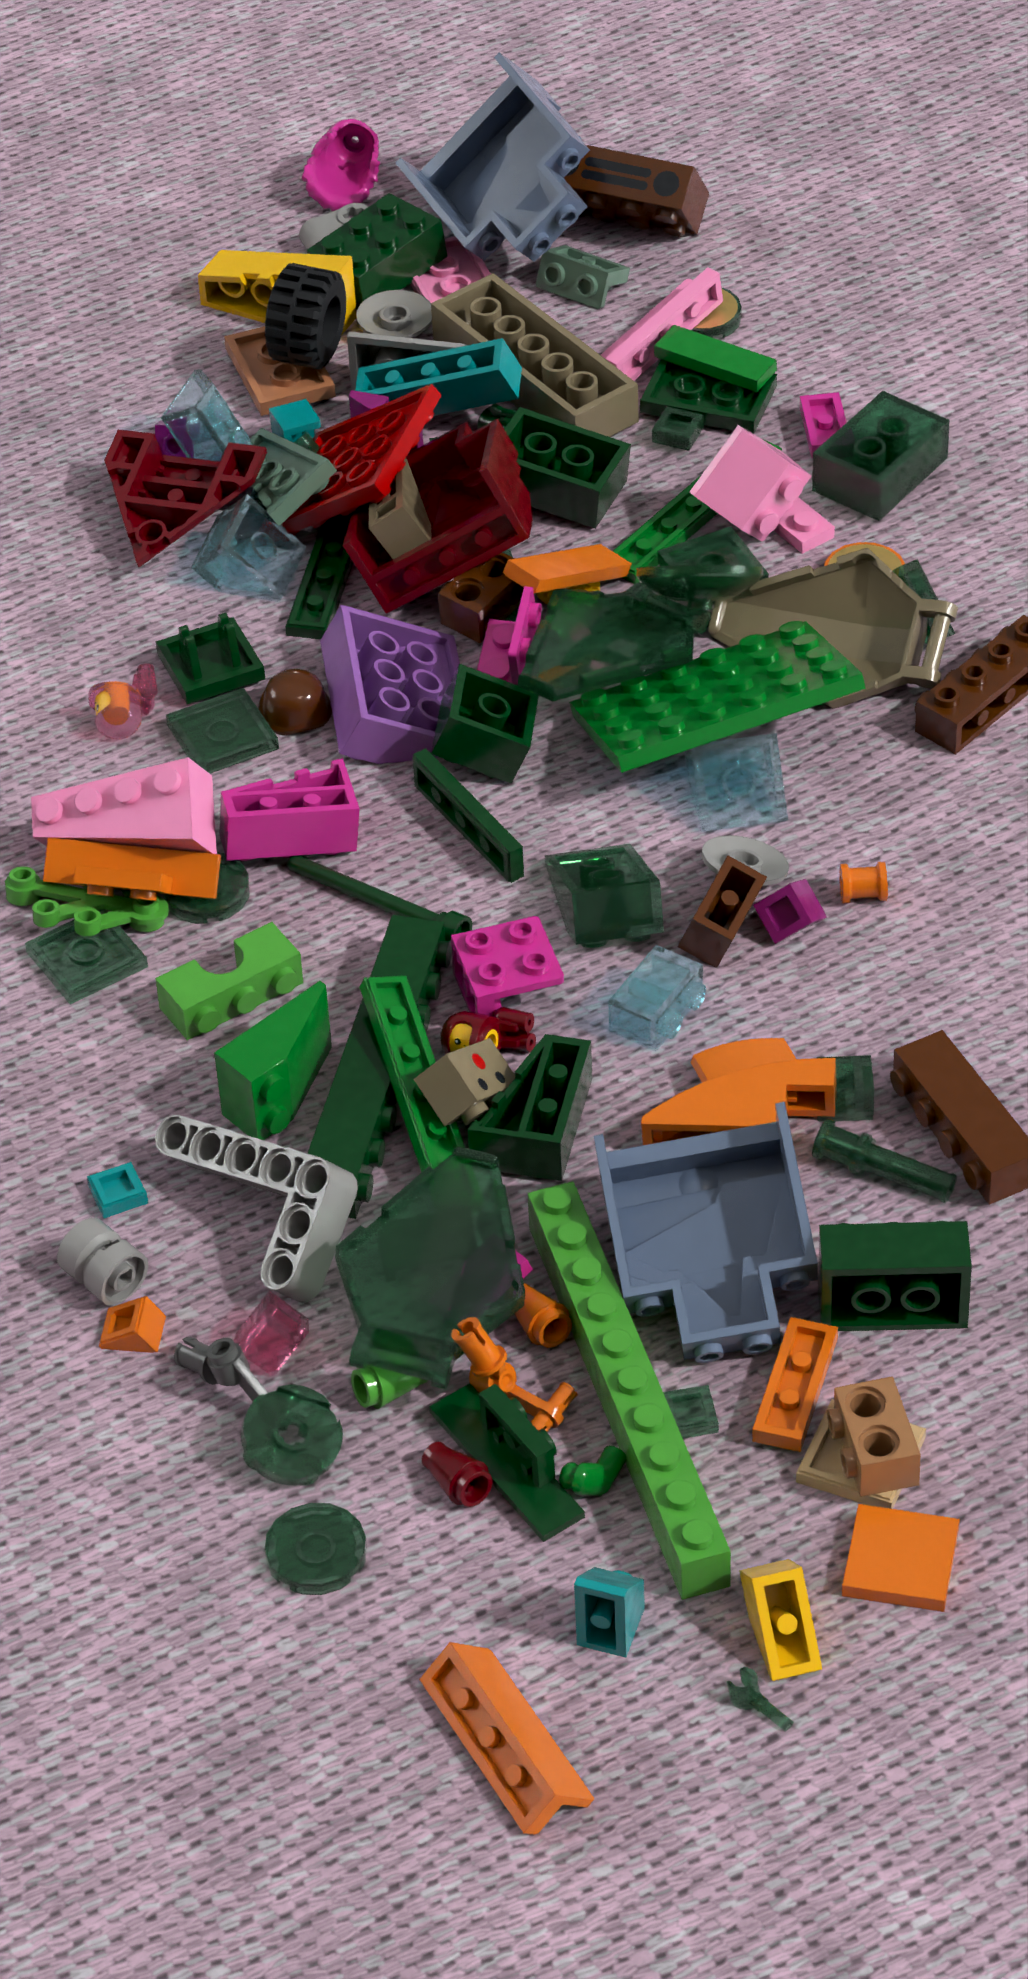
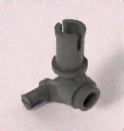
(219, 1364)

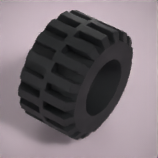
(305, 316)

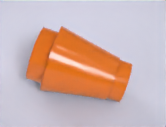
(541, 1317)

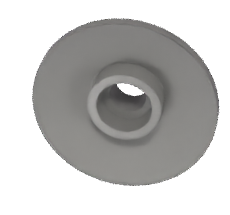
(395, 314)
(749, 852)

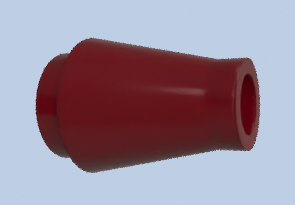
(459, 1475)

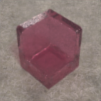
(272, 1333)

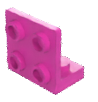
(508, 641)
(503, 963)

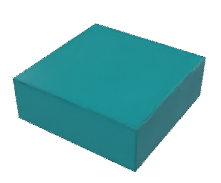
(117, 1190)

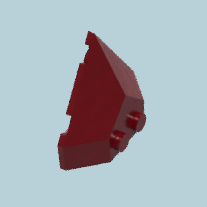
(171, 495)

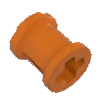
(863, 882)

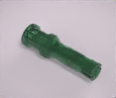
(863, 1155)

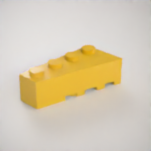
(244, 280)

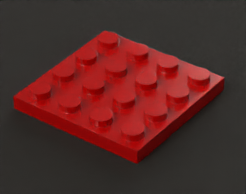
(366, 455)

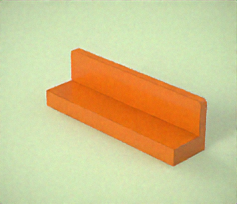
(503, 1735)

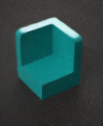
(294, 418)

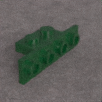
(516, 1454)

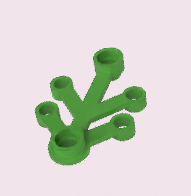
(25, 888)

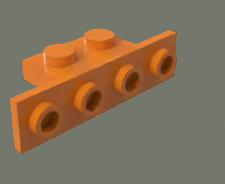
(131, 868)

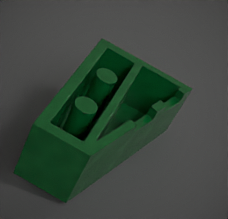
(540, 1110)

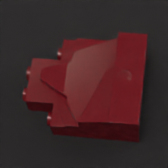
(473, 510)

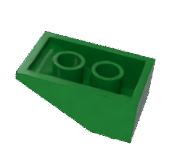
(274, 1064)

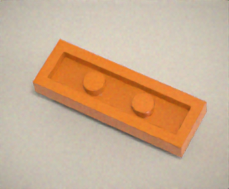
(795, 1384)

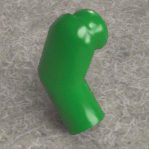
(593, 1478)

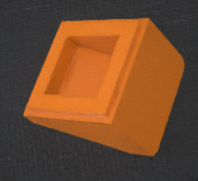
(133, 1326)

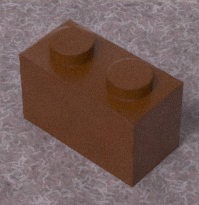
(722, 911)

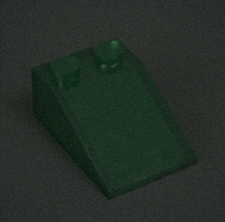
(606, 895)

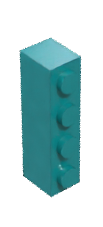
(462, 375)

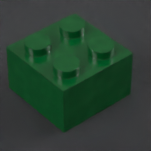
(485, 724)

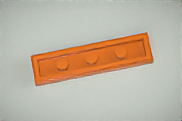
(567, 568)

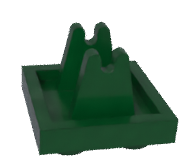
(210, 659)

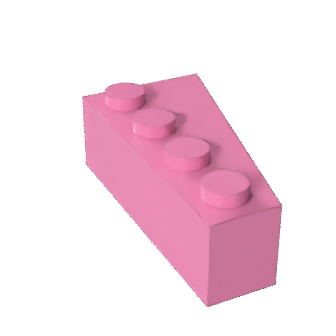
(143, 808)

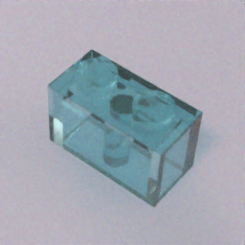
(656, 998)

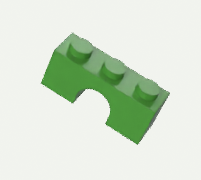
(203, 1000)

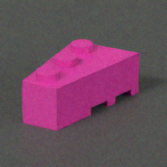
(291, 817)

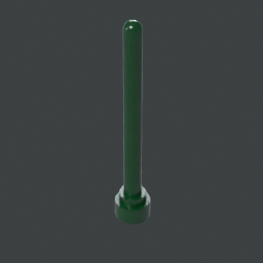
(454, 921)

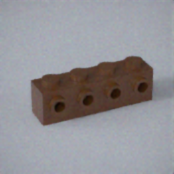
(976, 691)
(962, 1115)

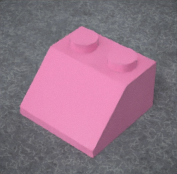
(750, 483)

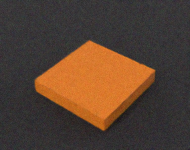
(901, 1557)

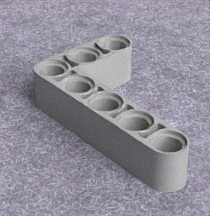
(315, 1190)

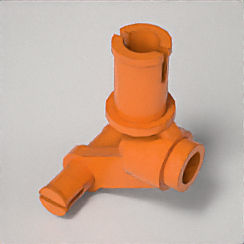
(491, 1368)

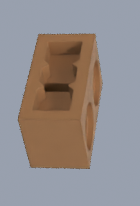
(874, 1436)

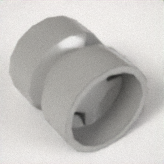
(102, 1261)

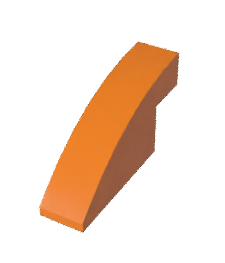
(745, 1099)

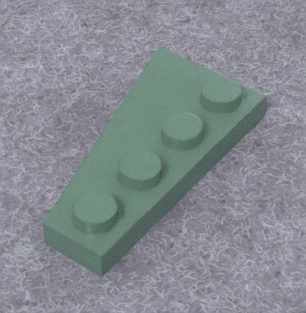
(288, 475)

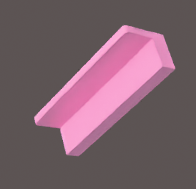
(682, 307)

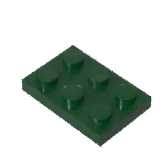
(719, 401)

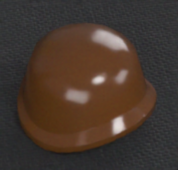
(295, 702)

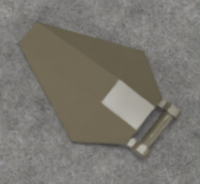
(857, 609)

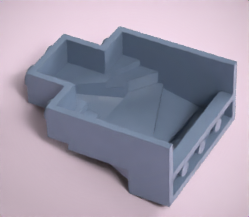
(506, 171)
(711, 1233)

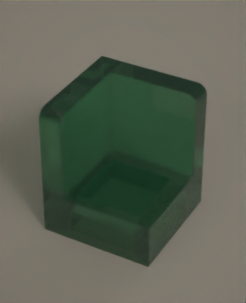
(854, 1089)

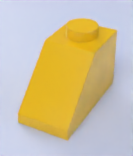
(781, 1618)

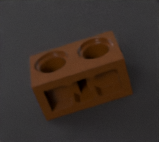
(479, 596)

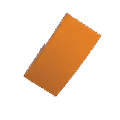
(740, 1055)

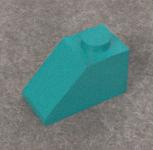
(608, 1610)

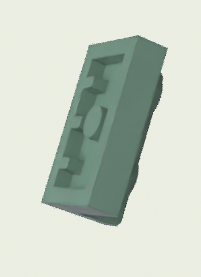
(579, 275)

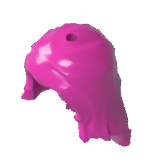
(342, 167)

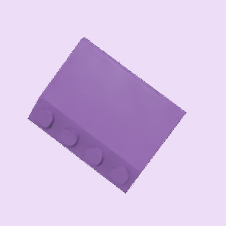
(385, 684)

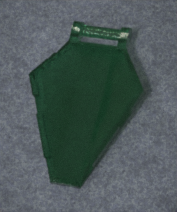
(607, 639)
(429, 1264)

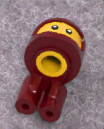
(506, 1029)

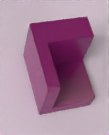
(789, 910)

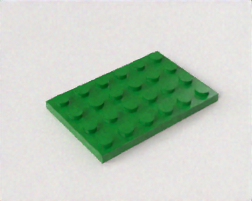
(716, 695)

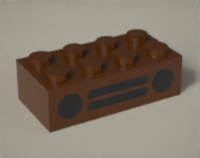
(640, 191)

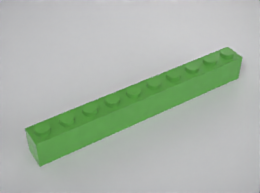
(630, 1393)

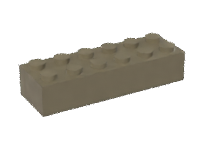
(558, 369)

